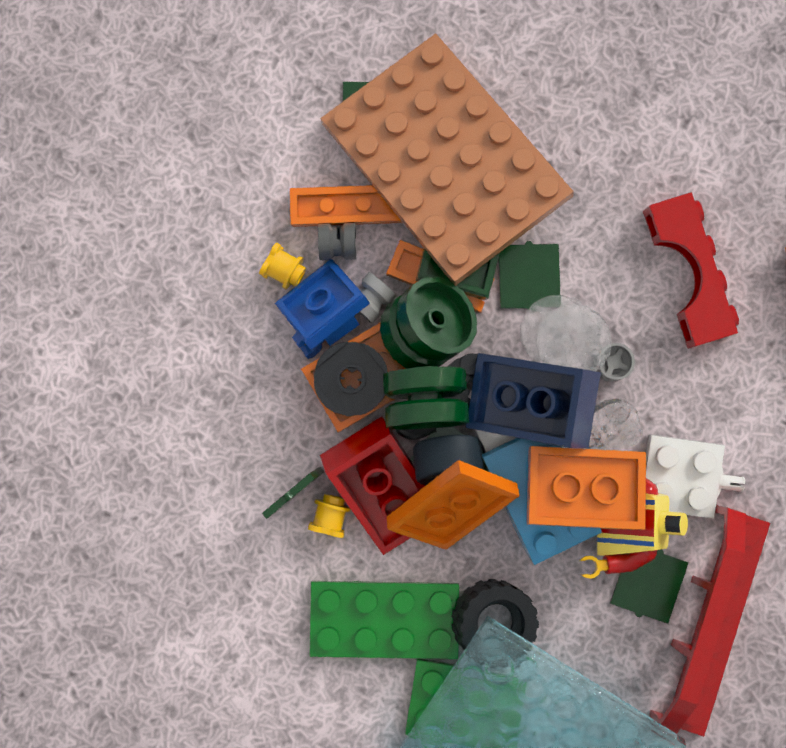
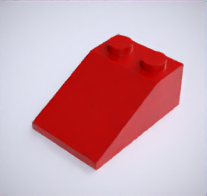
(373, 479)

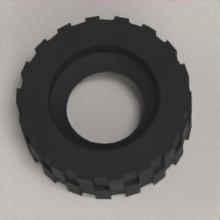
(490, 593)

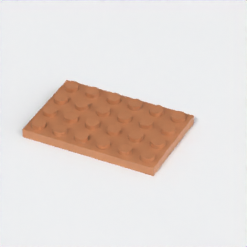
(446, 158)

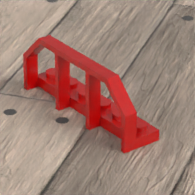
(716, 623)

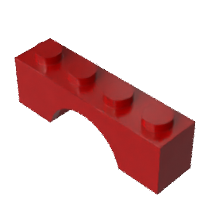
(679, 226)

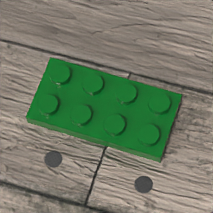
(383, 619)

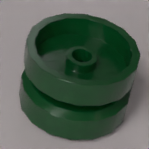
(428, 323)
(425, 394)

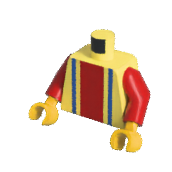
(632, 549)

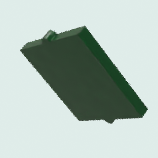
(528, 274)
(294, 491)
(651, 588)

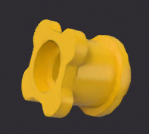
(283, 267)
(329, 516)

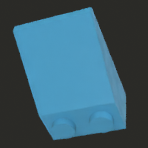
(538, 540)

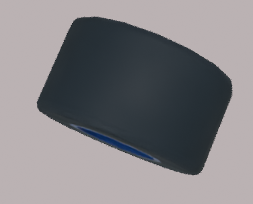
(438, 453)

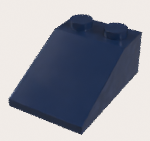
(533, 400)

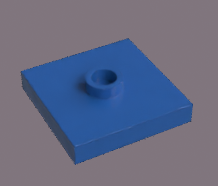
(322, 303)

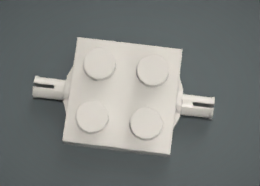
(689, 473)

